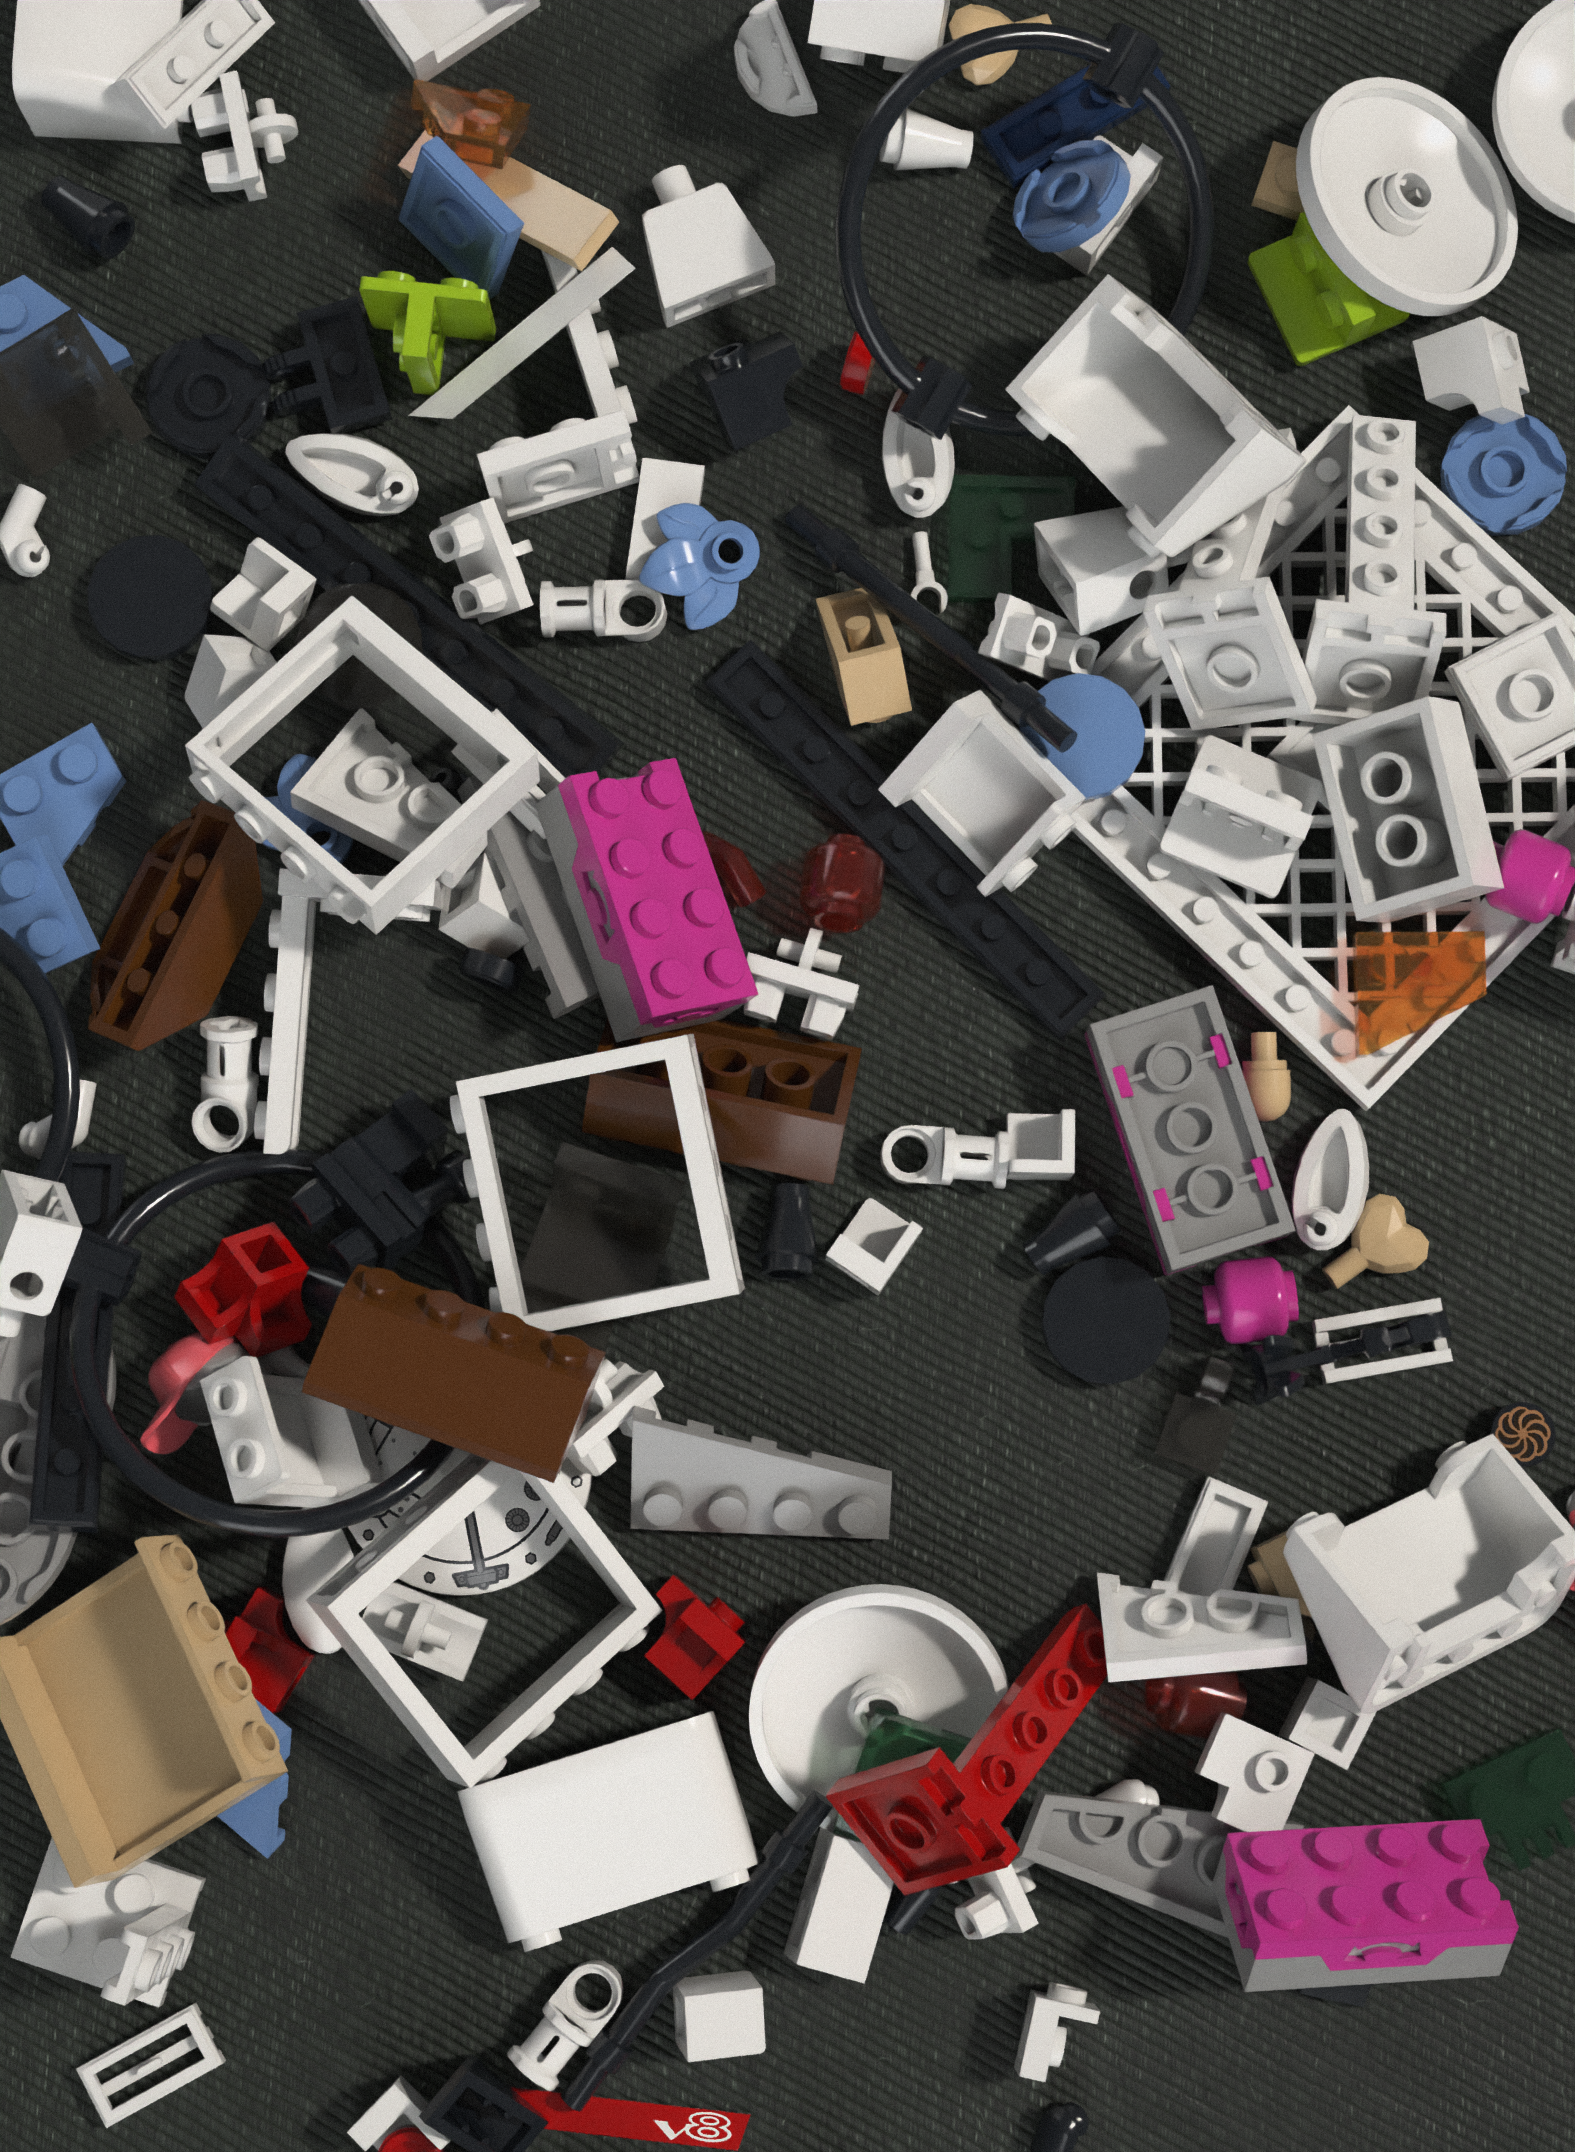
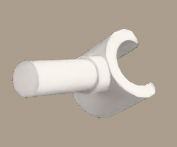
(924, 574)

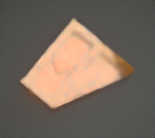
(475, 125)
(1412, 981)

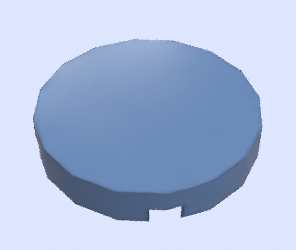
(1072, 196)
(1504, 473)
(1107, 730)

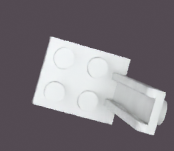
(576, 455)
(1227, 630)
(1374, 644)
(288, 997)
(113, 1932)

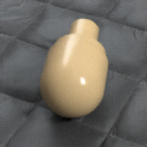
(1267, 1077)

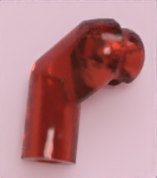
(734, 870)

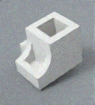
(1474, 366)
(1254, 1774)

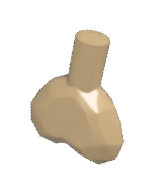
(975, 18)
(1379, 1243)

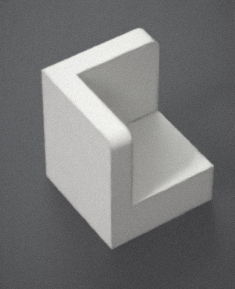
(265, 596)
(223, 673)
(477, 913)
(1041, 1146)
(873, 1245)
(1326, 1723)
(719, 2016)
(394, 2108)

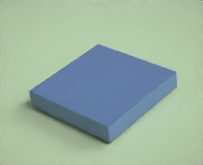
(460, 218)

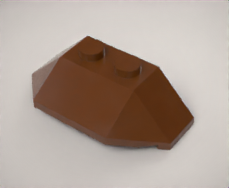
(176, 930)

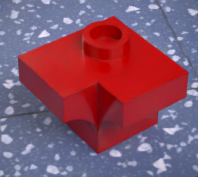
(249, 1292)
(695, 1637)
(267, 1649)

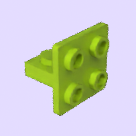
(1314, 299)
(424, 317)

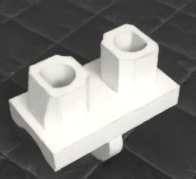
(239, 165)
(485, 561)
(1037, 641)
(826, 995)
(612, 1407)
(425, 1629)
(998, 1901)

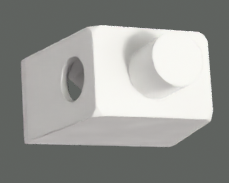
(701, 248)
(1098, 569)
(35, 1246)

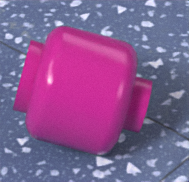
(1533, 875)
(1251, 1299)

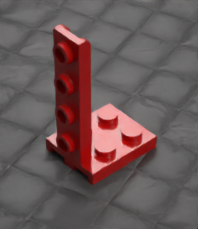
(942, 1818)

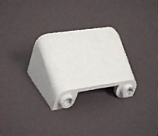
(73, 55)
(1151, 420)
(1433, 1574)
(610, 1829)

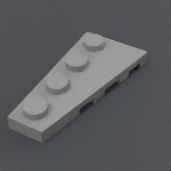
(538, 897)
(728, 1485)
(1133, 1850)

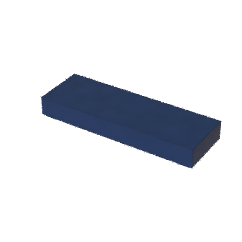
(1051, 121)

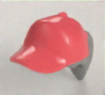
(178, 1389)

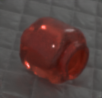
(841, 884)
(1194, 1702)

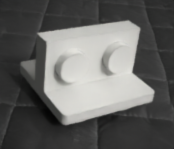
(1241, 816)

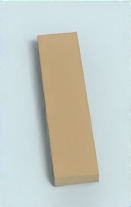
(552, 214)

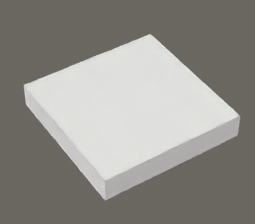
(1521, 695)

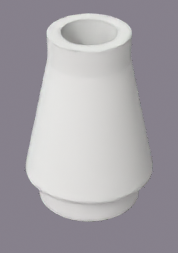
(926, 143)

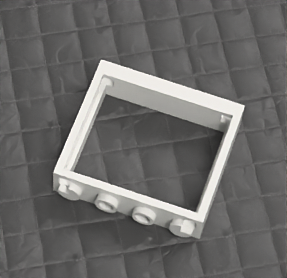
(359, 632)
(702, 1163)
(409, 1539)

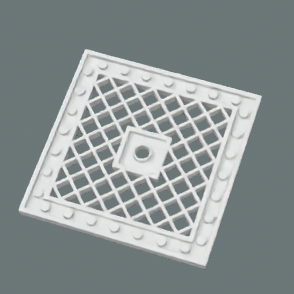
(1201, 906)

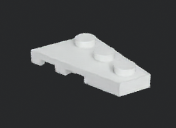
(378, 796)
(1189, 1634)

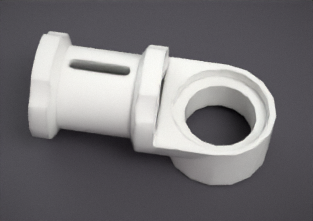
(598, 609)
(227, 1080)
(945, 1153)
(570, 2022)

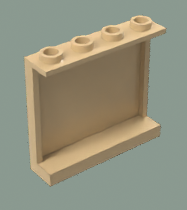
(133, 1714)

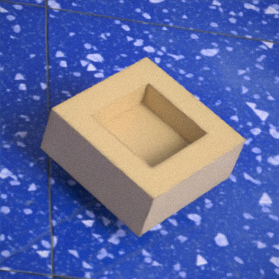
(1278, 183)

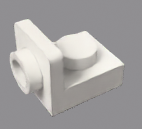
(1041, 2039)

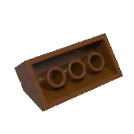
(769, 1093)
(454, 1372)

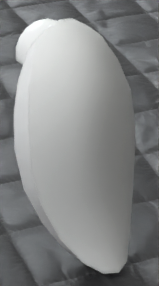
(916, 465)
(354, 473)
(1331, 1182)
(306, 1567)

